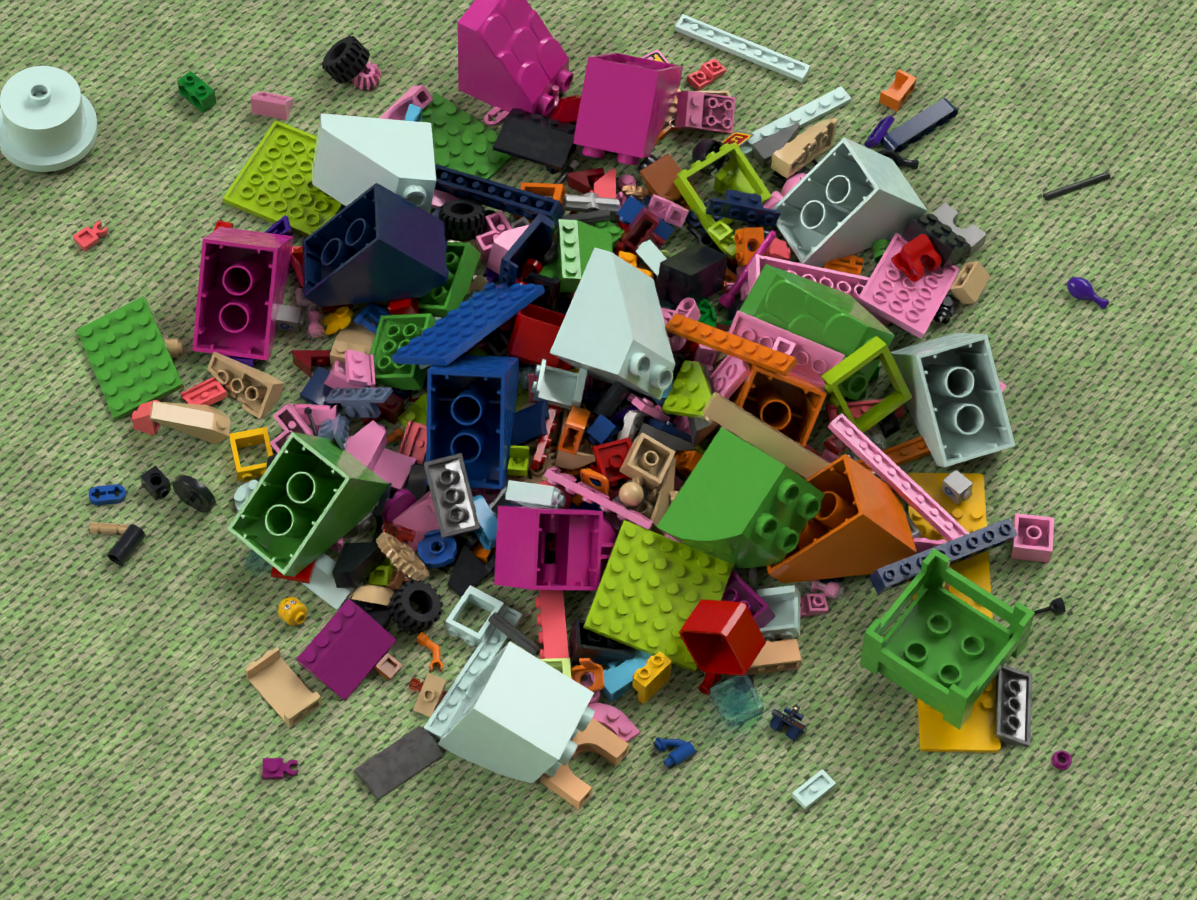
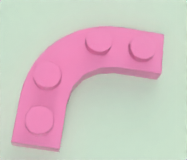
(614, 720)

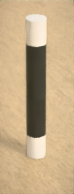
(561, 179)

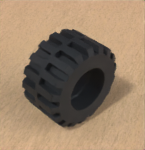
(345, 59)
(462, 219)
(427, 600)

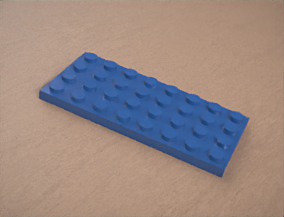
(467, 324)

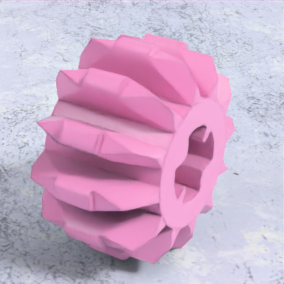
(367, 77)

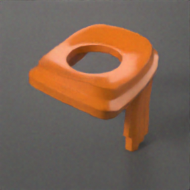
(585, 475)
(588, 666)

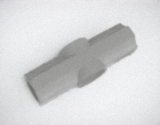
(589, 202)

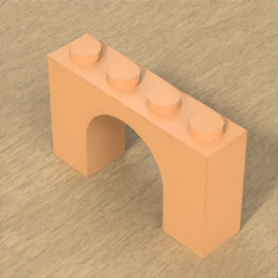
(595, 739)

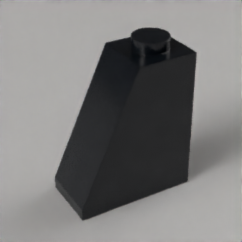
(356, 563)

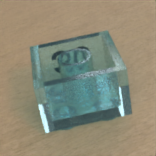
(736, 701)

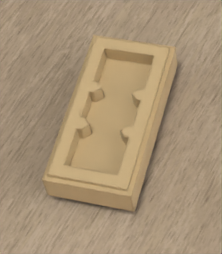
(430, 695)

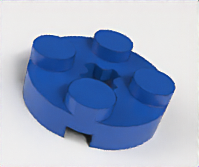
(437, 559)

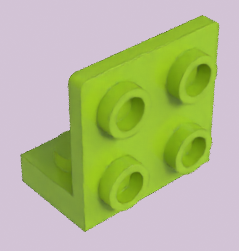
(732, 178)

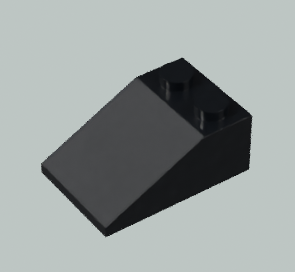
(596, 646)

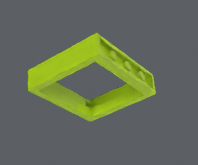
(693, 199)
(852, 364)

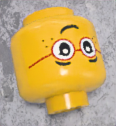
(292, 610)

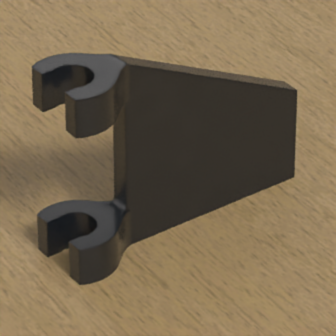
(469, 568)

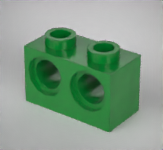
(196, 92)

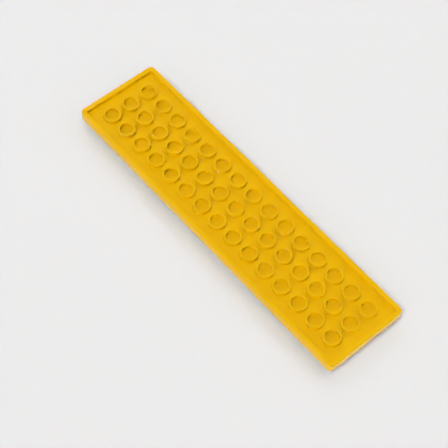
(979, 729)

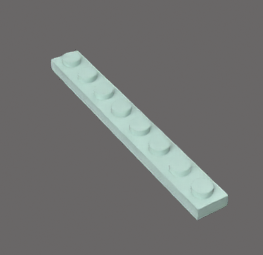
(742, 48)
(803, 116)
(482, 656)

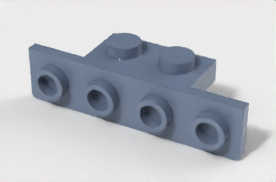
(359, 401)
(336, 428)

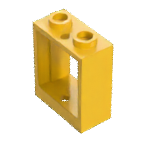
(245, 439)

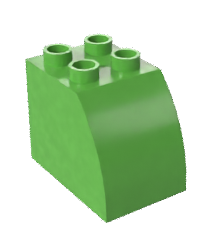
(741, 505)

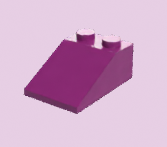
(738, 591)

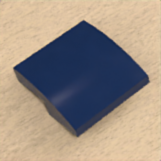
(316, 391)
(530, 423)

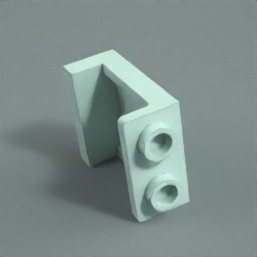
(558, 386)
(786, 606)

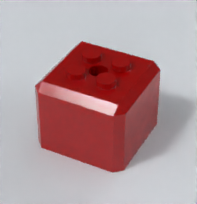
(535, 335)
(722, 637)

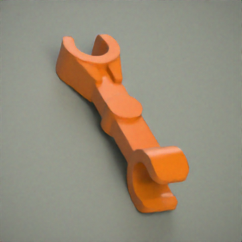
(663, 133)

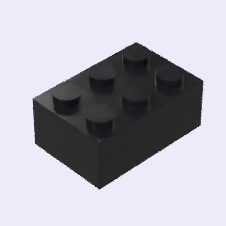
(945, 242)

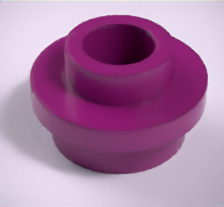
(1061, 755)

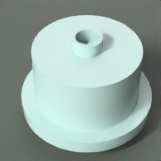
(45, 120)

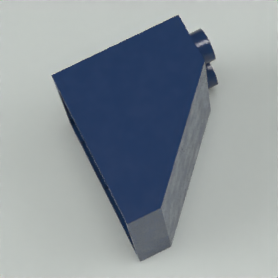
(375, 252)

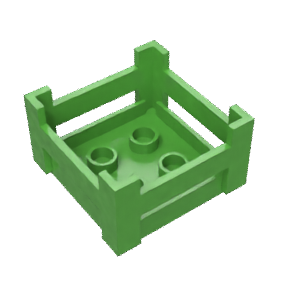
(942, 644)

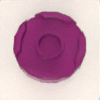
(394, 507)

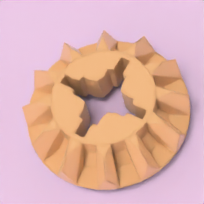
(636, 191)

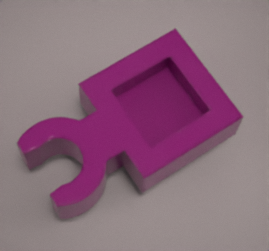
(276, 768)

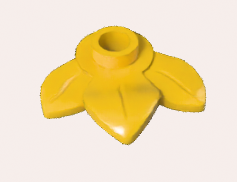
(338, 320)

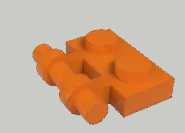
(848, 267)

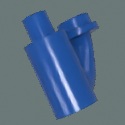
(683, 752)

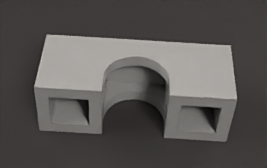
(972, 234)

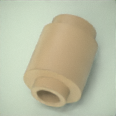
(174, 347)

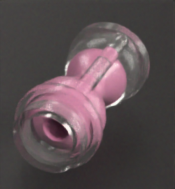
(315, 331)
(831, 590)

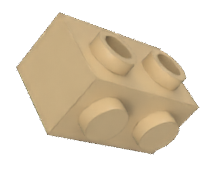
(970, 282)

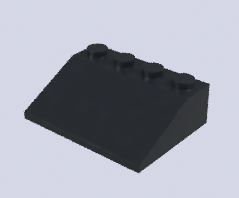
(536, 139)

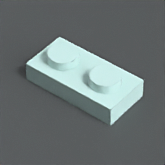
(813, 789)

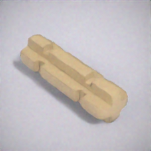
(107, 528)

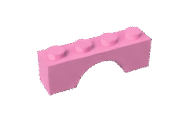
(415, 95)

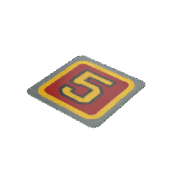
(738, 137)

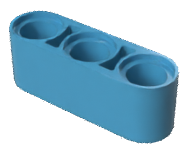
(487, 521)

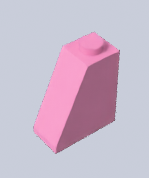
(368, 444)

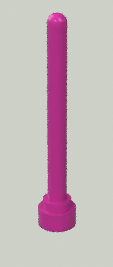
(728, 299)

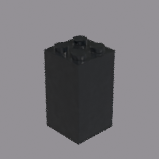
(692, 274)

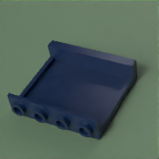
(531, 244)

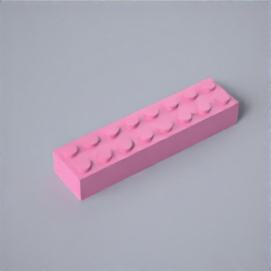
(838, 280)

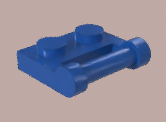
(373, 313)

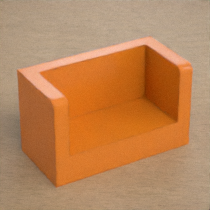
(898, 91)

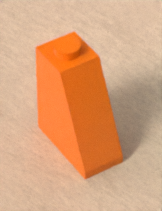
(573, 430)

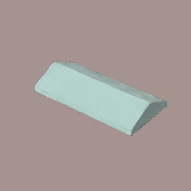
(324, 585)

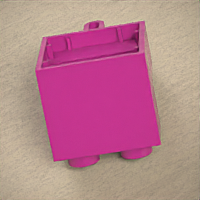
(581, 553)

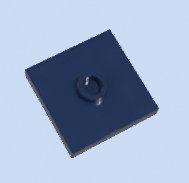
(667, 427)

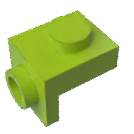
(518, 461)

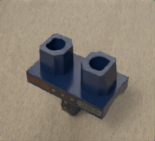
(796, 728)

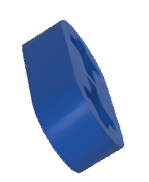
(107, 494)

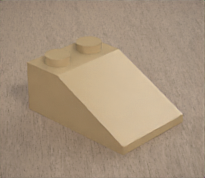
(354, 338)

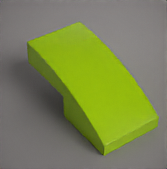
(724, 238)
(382, 574)

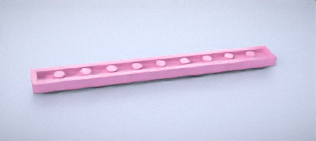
(896, 478)

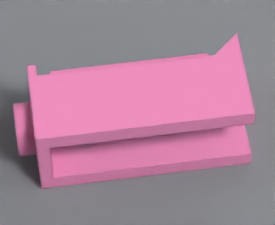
(319, 412)

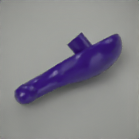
(1083, 290)

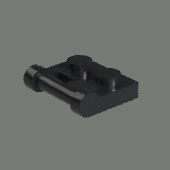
(541, 301)

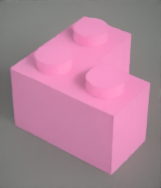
(494, 226)
(290, 422)

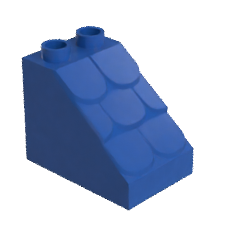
(473, 414)

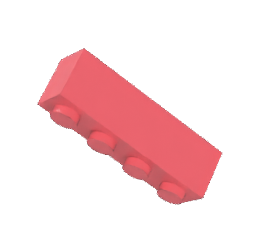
(552, 624)

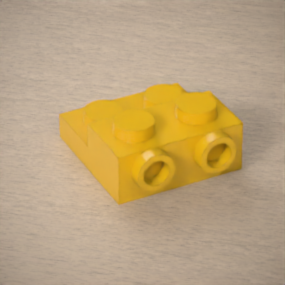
(652, 676)

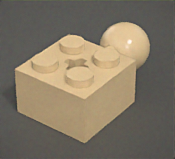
(646, 466)

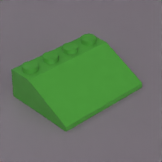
(574, 248)
(461, 263)
(392, 334)

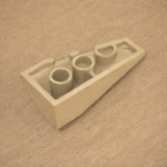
(248, 385)
(193, 419)
(658, 499)

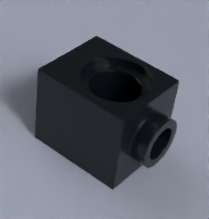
(153, 477)

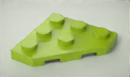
(689, 392)

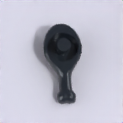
(899, 161)

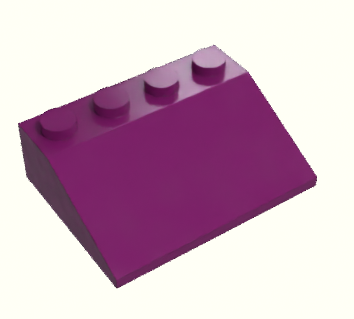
(346, 650)

